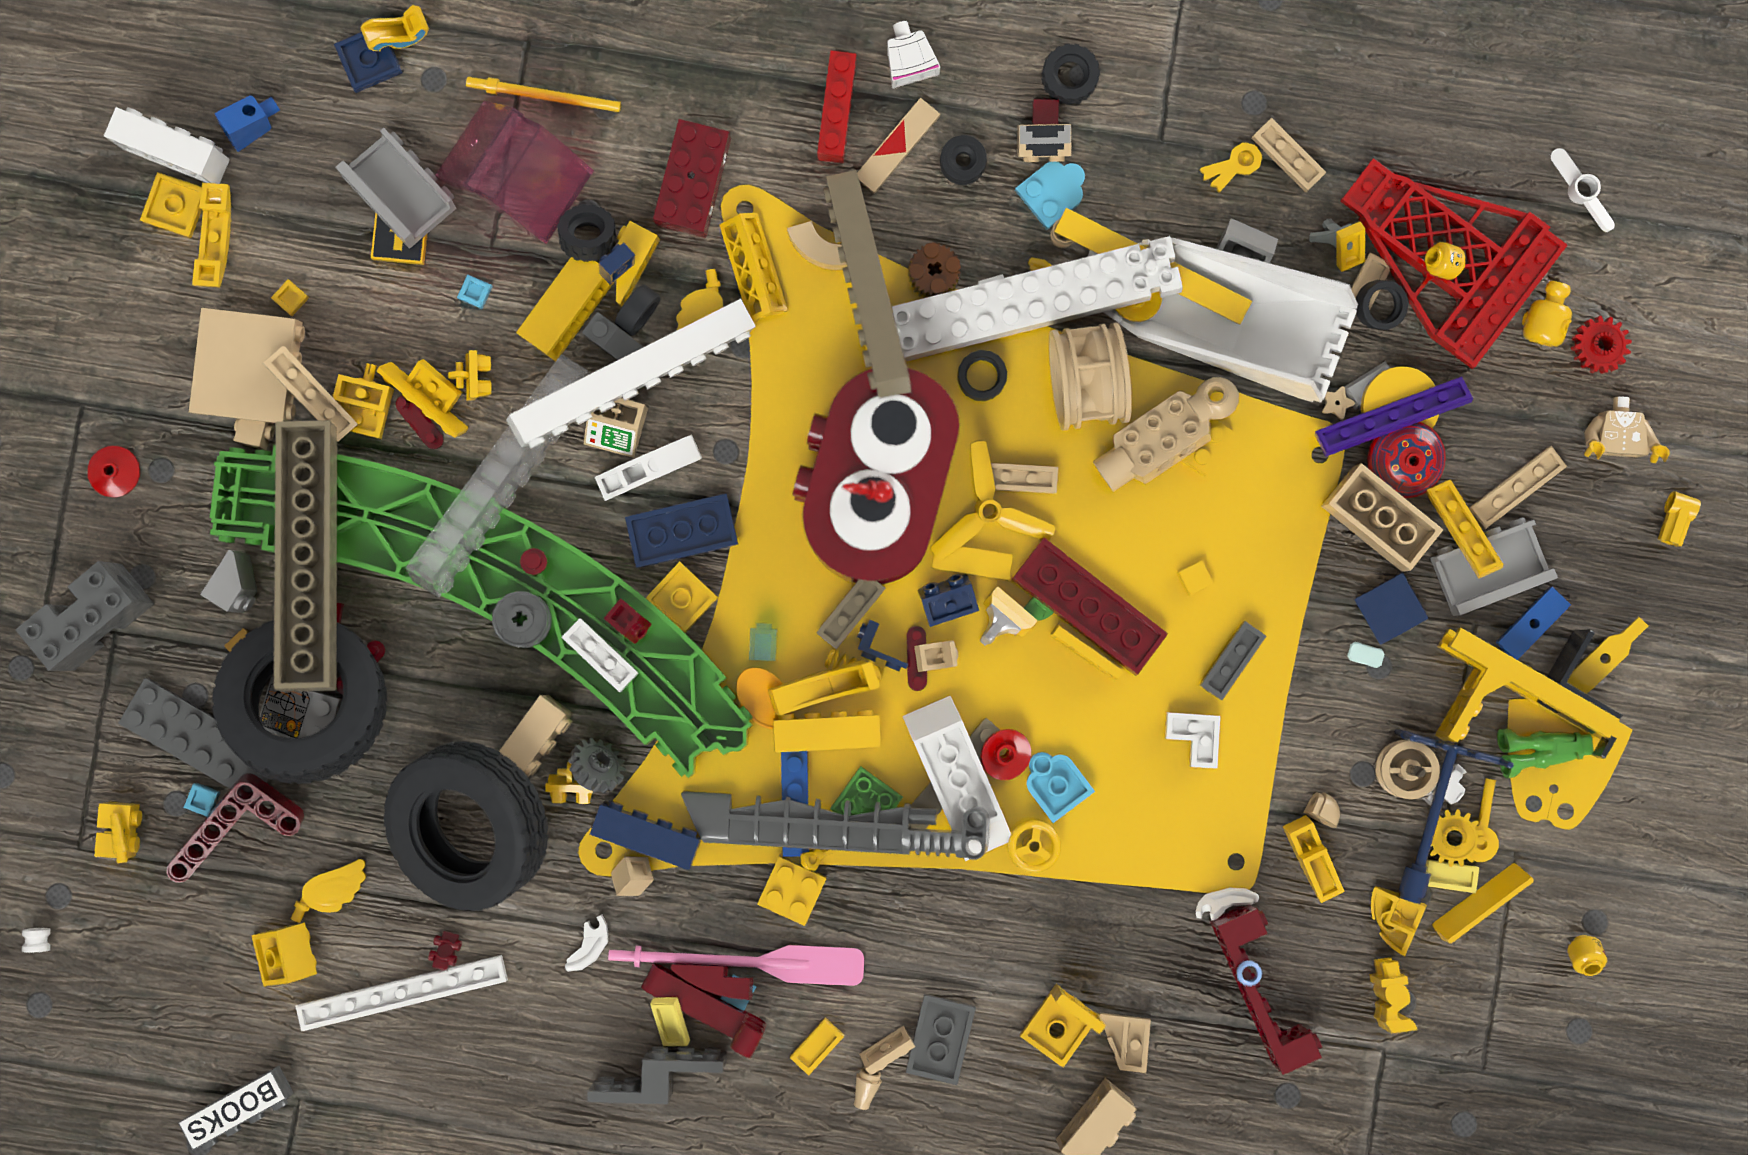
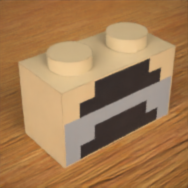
(1044, 141)

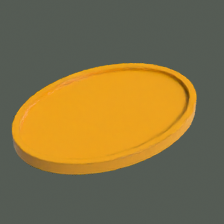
(754, 696)

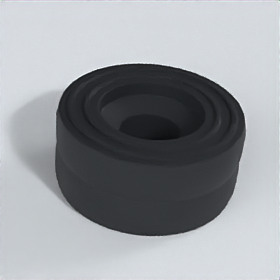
(963, 145)

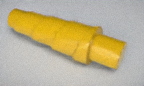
(119, 839)

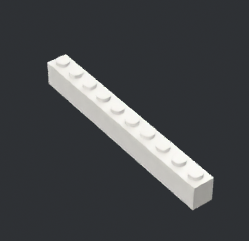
(631, 373)

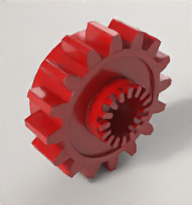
(1614, 345)

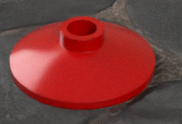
(125, 473)
(1013, 761)

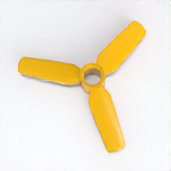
(972, 523)

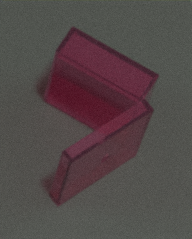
(516, 169)

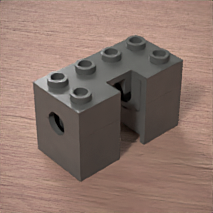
(70, 634)

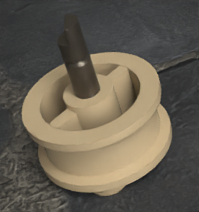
(1407, 769)

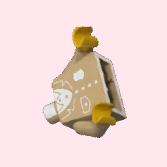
(1623, 434)

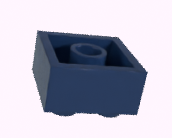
(616, 263)

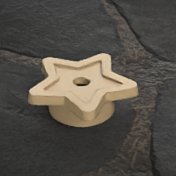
(1338, 410)

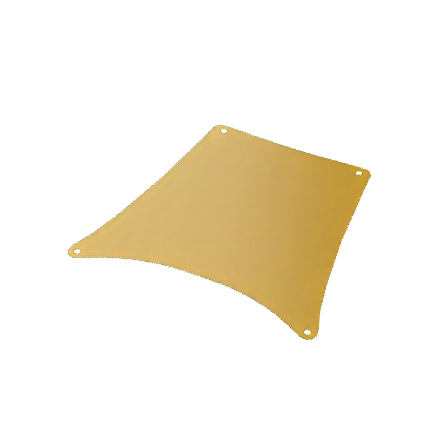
(1248, 521)

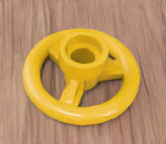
(1015, 854)

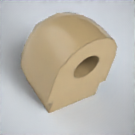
(1323, 809)

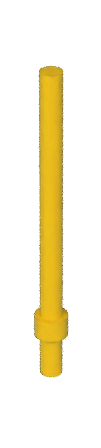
(494, 86)

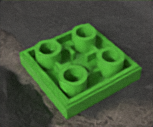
(864, 792)

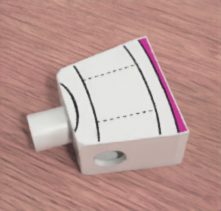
(910, 56)

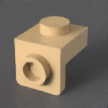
(936, 656)

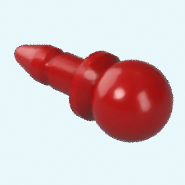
(880, 491)

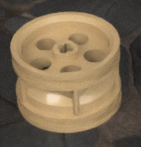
(1090, 375)

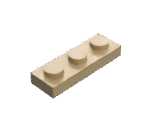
(1288, 155)
(1025, 478)

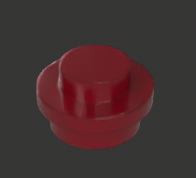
(533, 561)

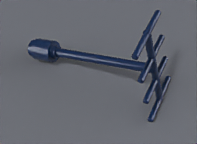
(1416, 878)

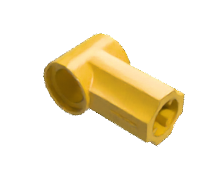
(1679, 513)

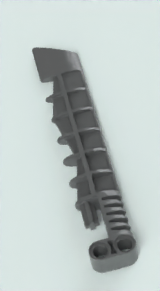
(811, 827)

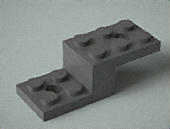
(657, 1075)

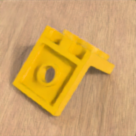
(1072, 1014)

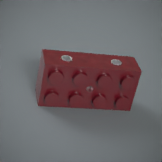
(692, 178)

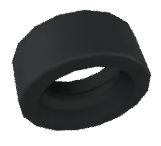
(637, 310)
(1399, 310)
(992, 358)

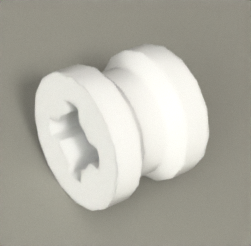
(36, 940)

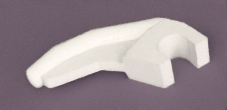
(1218, 901)
(593, 944)

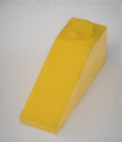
(642, 244)

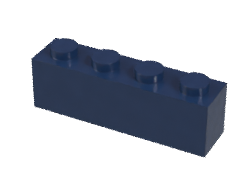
(645, 835)

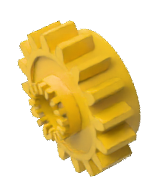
(1469, 838)

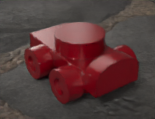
(446, 949)

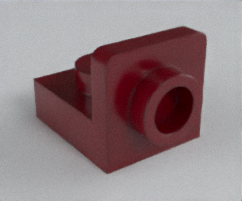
(628, 621)

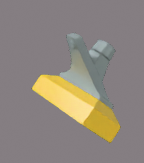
(1347, 240)

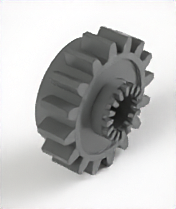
(596, 766)

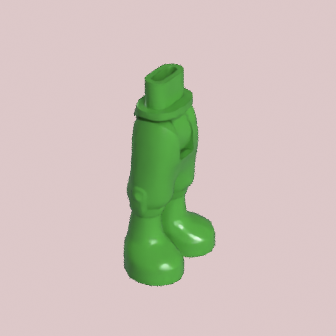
(1550, 749)

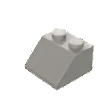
(1247, 242)
(232, 583)

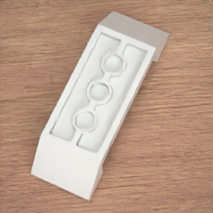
(955, 770)

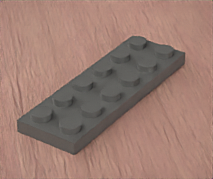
(184, 733)

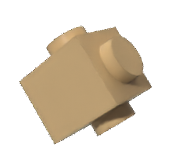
(254, 433)

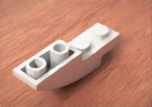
(648, 467)

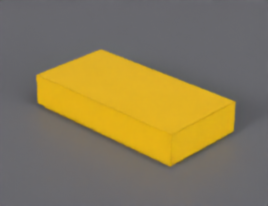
(816, 1046)

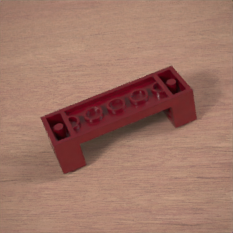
(1288, 1048)

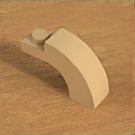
(815, 248)

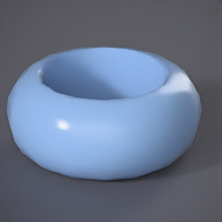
(1258, 973)

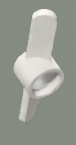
(1572, 176)

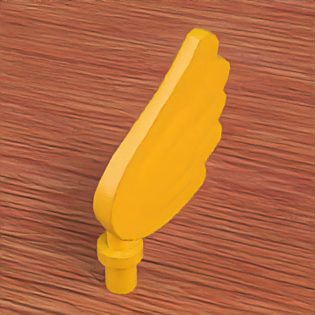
(701, 302)
(331, 889)

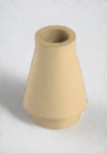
(866, 1088)

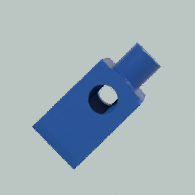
(246, 120)

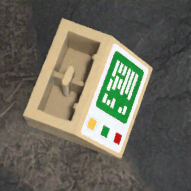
(617, 428)

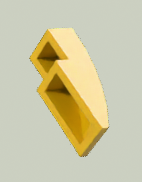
(1313, 858)

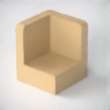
(632, 876)

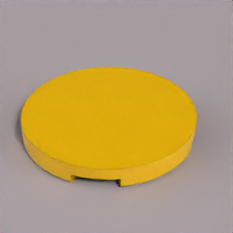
(1395, 385)

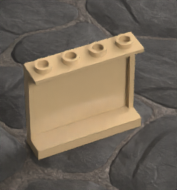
(230, 366)

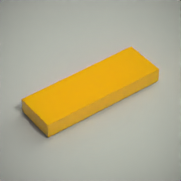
(976, 563)

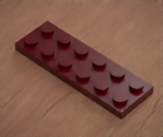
(1090, 606)

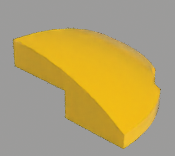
(1396, 918)

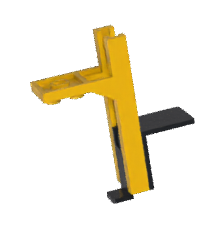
(1553, 693)

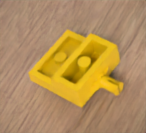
(364, 401)

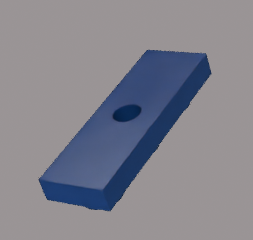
(1543, 613)

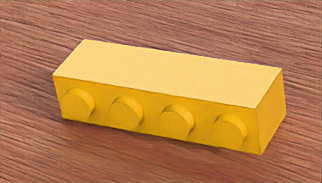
(826, 732)

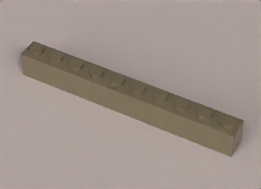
(868, 285)

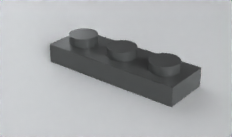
(1232, 660)

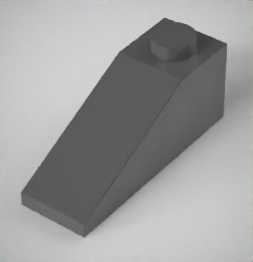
(610, 338)

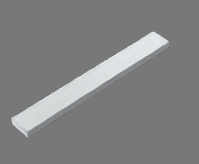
(401, 993)

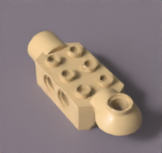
(1166, 434)

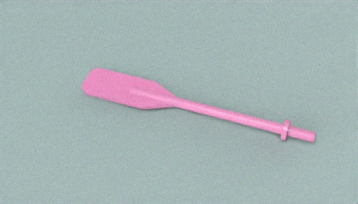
(787, 963)

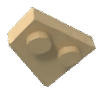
(1128, 1040)

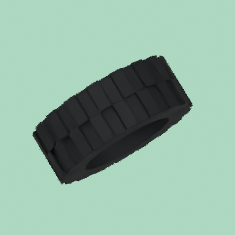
(1084, 59)
(587, 216)

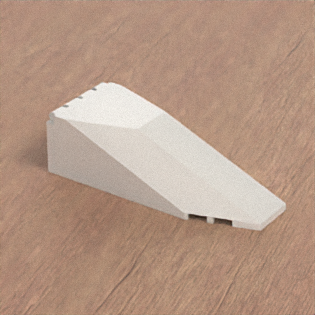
(1283, 335)

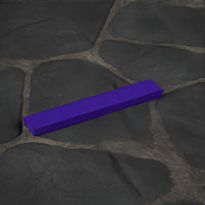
(1393, 416)

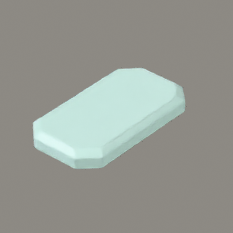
(1365, 654)

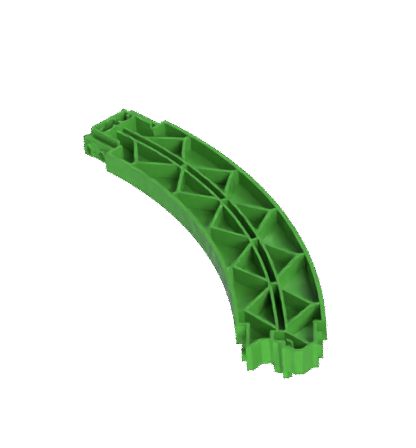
(391, 513)

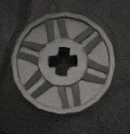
(510, 609)

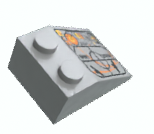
(298, 712)

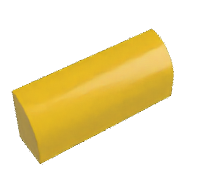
(564, 307)

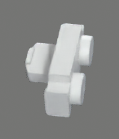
(1454, 791)

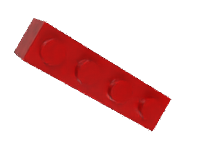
(837, 107)

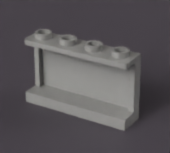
(398, 188)
(1522, 569)

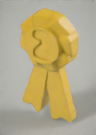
(1243, 160)

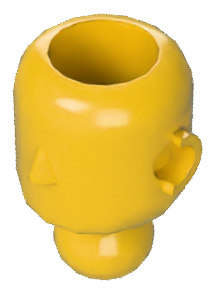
(1548, 318)

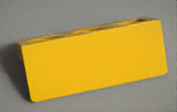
(1086, 649)

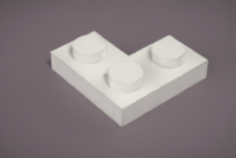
(1203, 733)

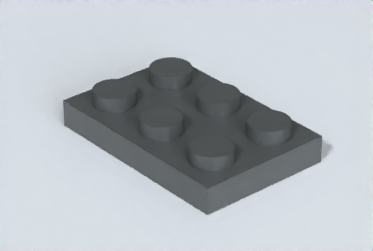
(940, 1039)

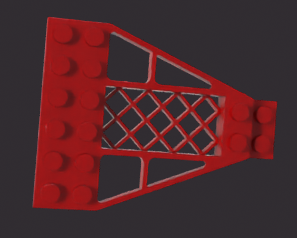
(1493, 294)

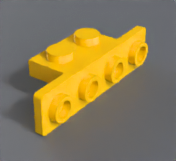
(429, 392)

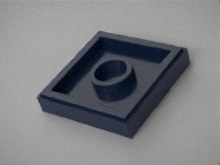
(366, 66)

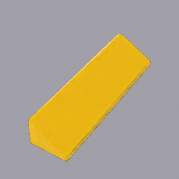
(1482, 903)

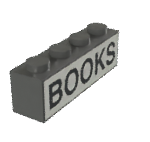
(235, 1108)

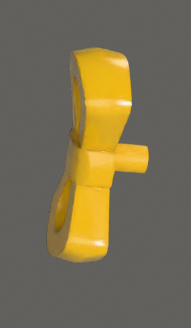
(811, 859)

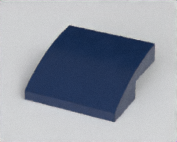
(1391, 608)

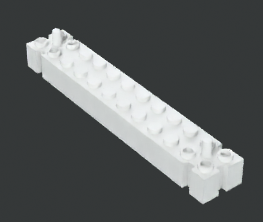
(1036, 299)

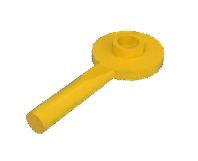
(1489, 837)

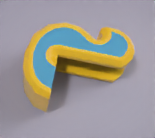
(395, 32)

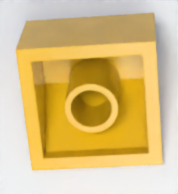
(284, 954)

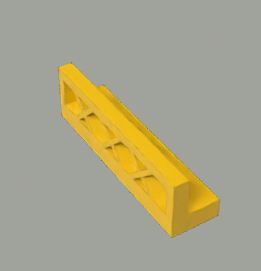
(757, 264)

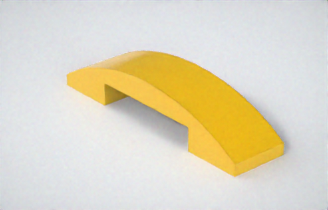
(215, 235)

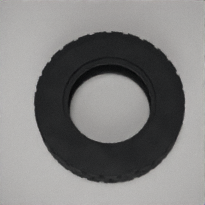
(310, 757)
(427, 854)

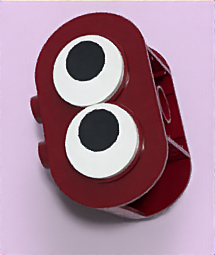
(887, 439)

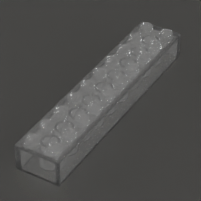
(485, 495)

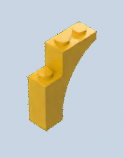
(824, 686)

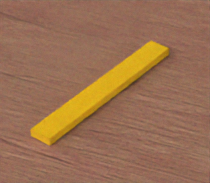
(1195, 287)

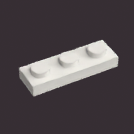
(600, 655)

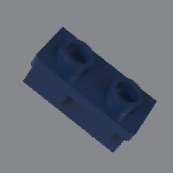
(948, 599)

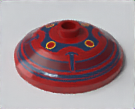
(1391, 454)

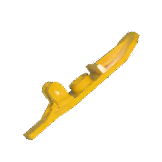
(1617, 646)

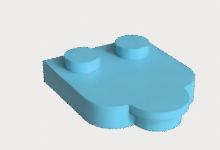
(1052, 191)
(1056, 784)

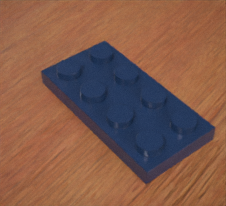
(681, 530)

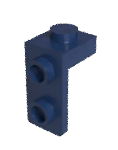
(867, 634)

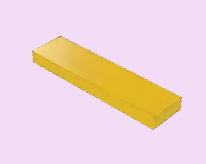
(1464, 529)

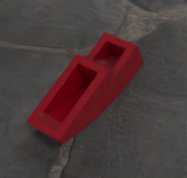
(715, 980)

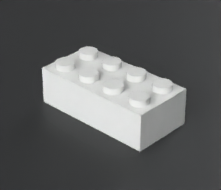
(166, 145)

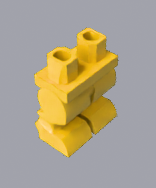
(1392, 996)

